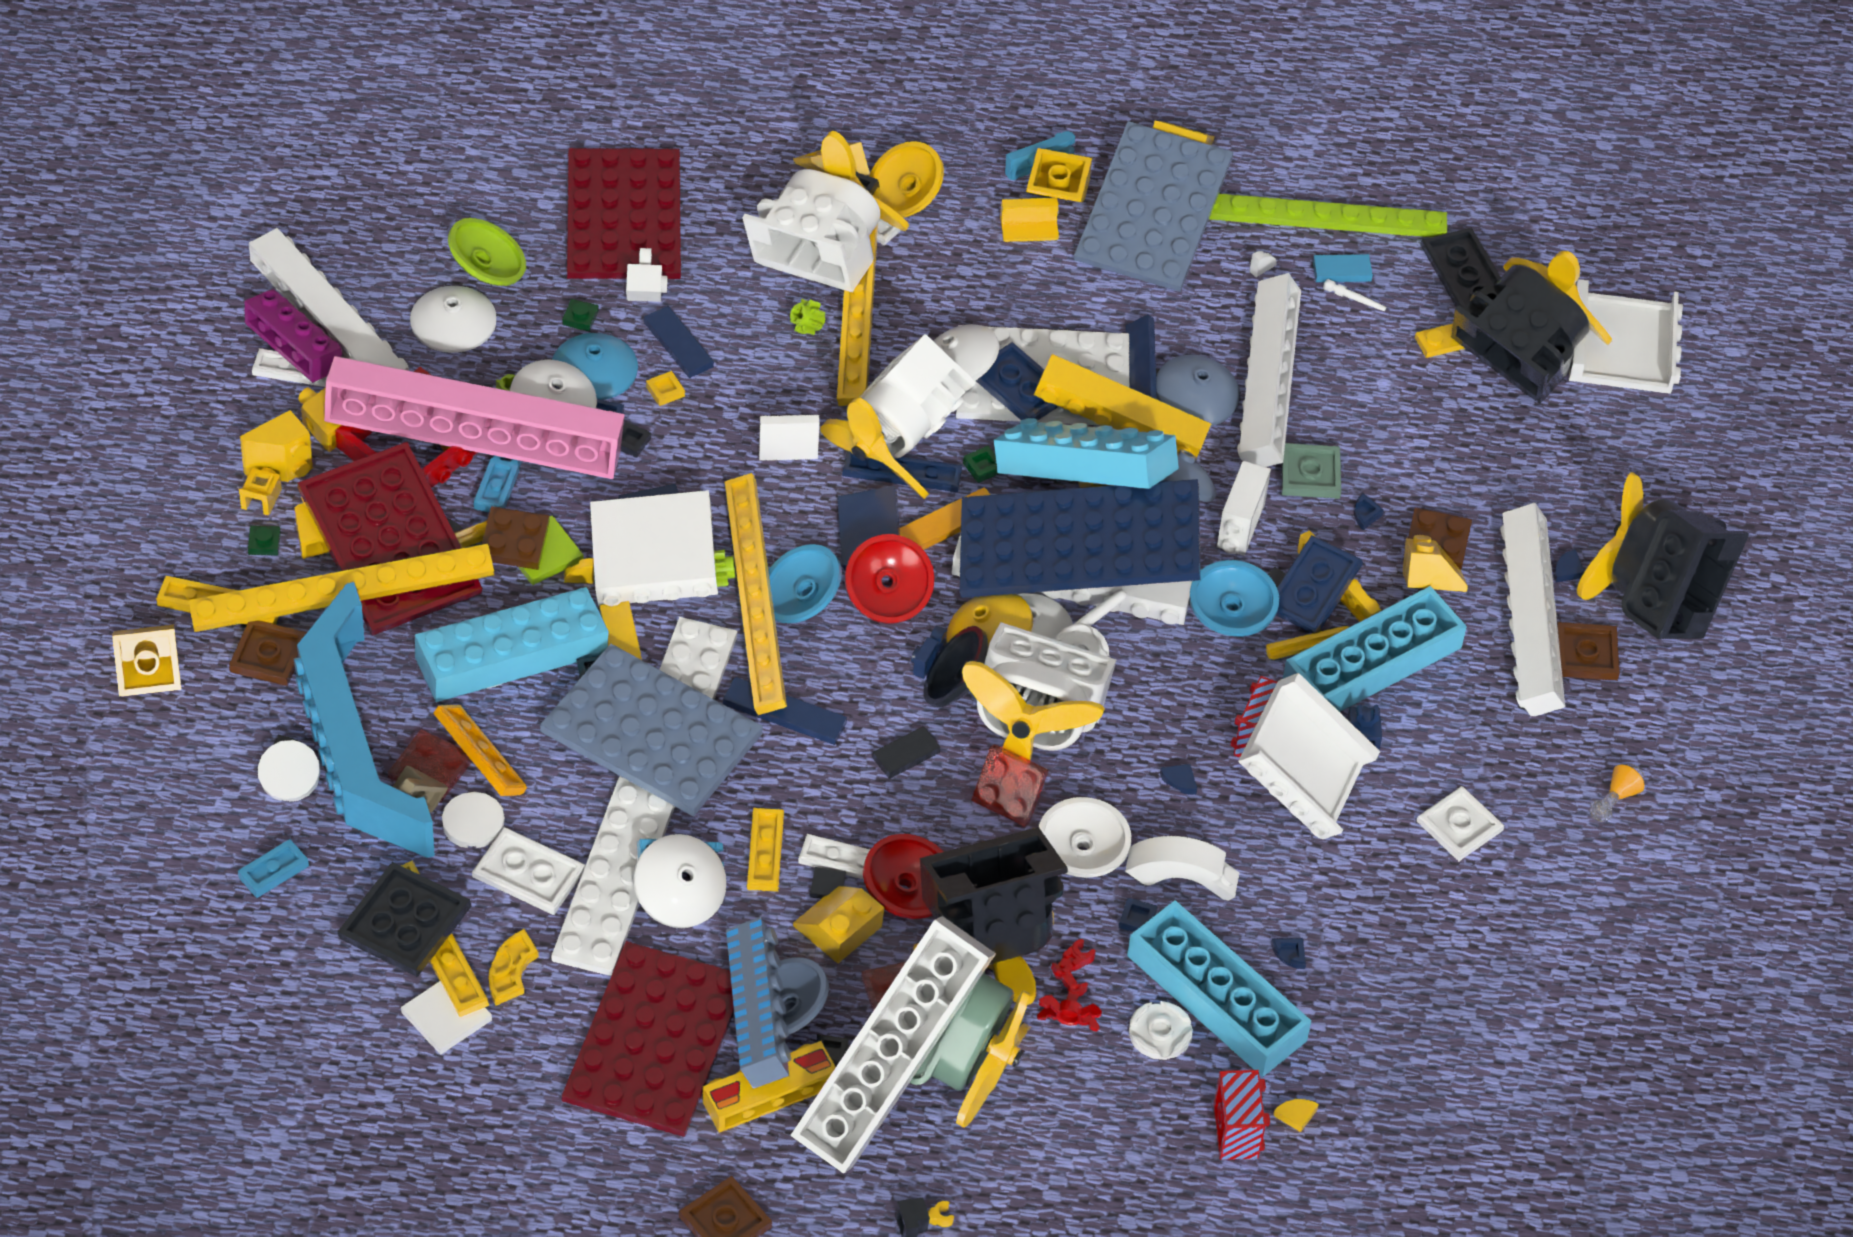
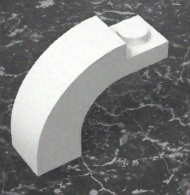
(1182, 858)

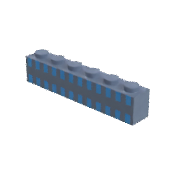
(758, 1002)

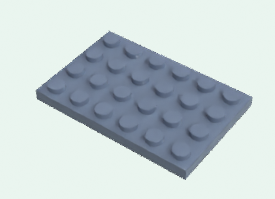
(1153, 206)
(651, 729)

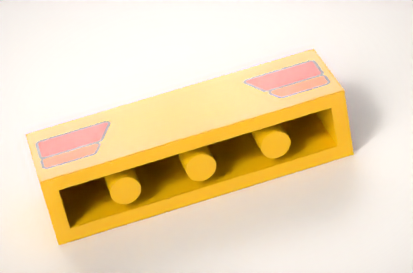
(734, 1100)

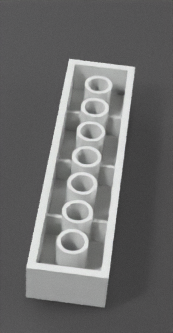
(893, 1044)

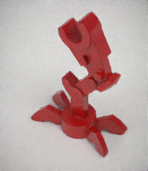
(1070, 1011)

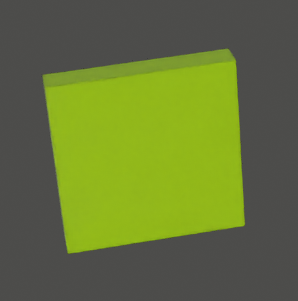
(557, 554)

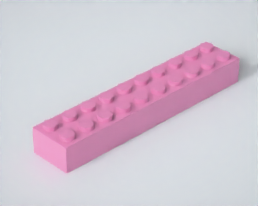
(473, 417)

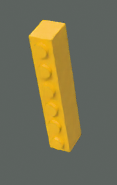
(1117, 405)

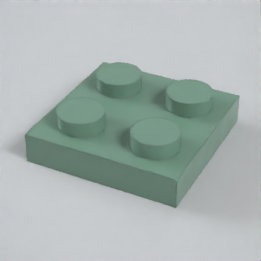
(1311, 471)

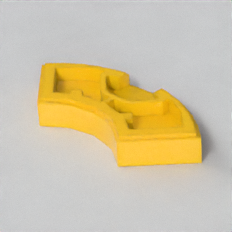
(509, 965)

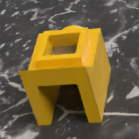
(261, 485)

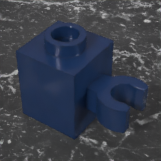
(1368, 722)

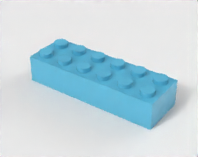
(1086, 453)
(510, 644)
(1380, 649)
(1219, 988)

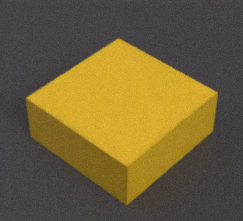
(665, 388)

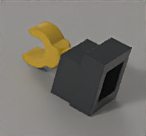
(914, 1218)

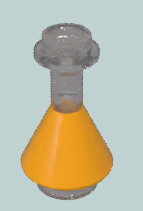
(1625, 782)

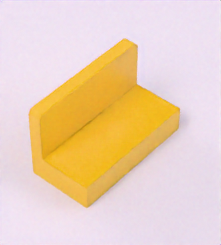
(1029, 219)

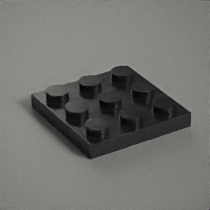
(404, 919)

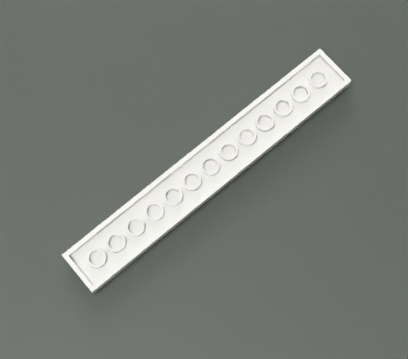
(606, 893)

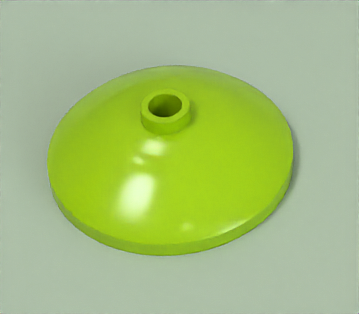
(486, 252)

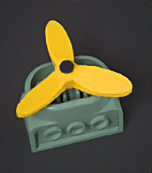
(971, 1037)

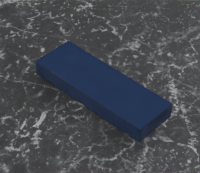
(678, 341)

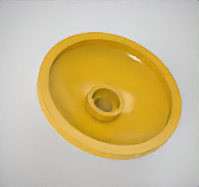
(909, 177)
(988, 612)

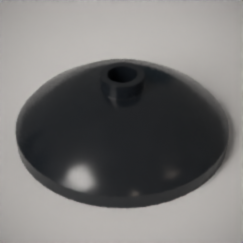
(945, 678)

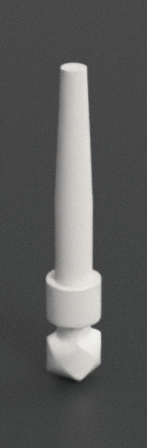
(1342, 290)

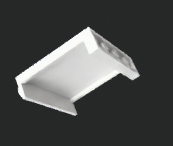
(1641, 347)
(653, 548)
(1307, 754)

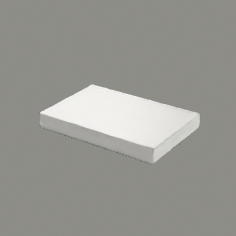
(528, 871)

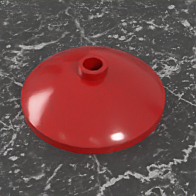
(901, 562)
(896, 863)

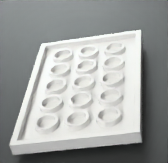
(1096, 351)

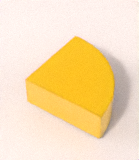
(581, 572)
(1296, 1112)

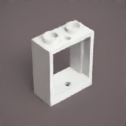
(1243, 508)

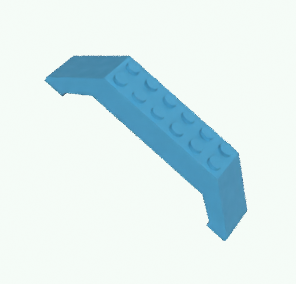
(340, 735)

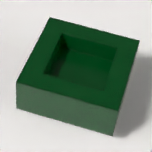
(580, 315)
(981, 464)
(264, 540)

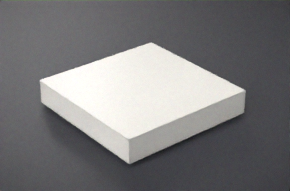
(789, 437)
(1460, 823)
(438, 1020)

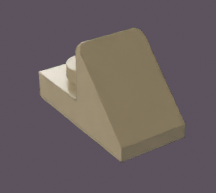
(421, 785)

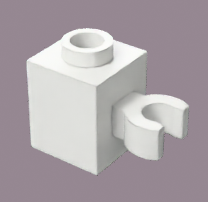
(645, 280)

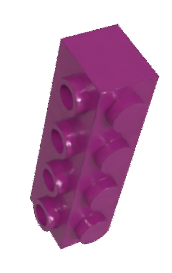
(291, 334)

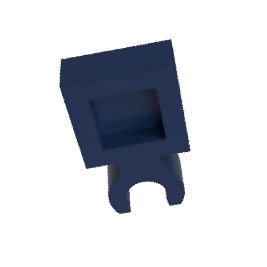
(926, 654)

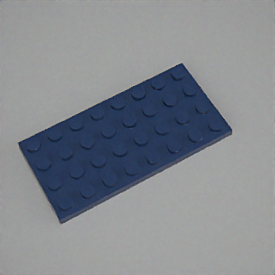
(1080, 538)

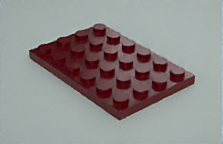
(620, 205)
(383, 514)
(653, 1039)

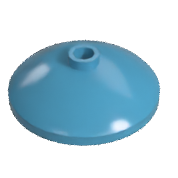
(603, 359)
(804, 582)
(1238, 587)

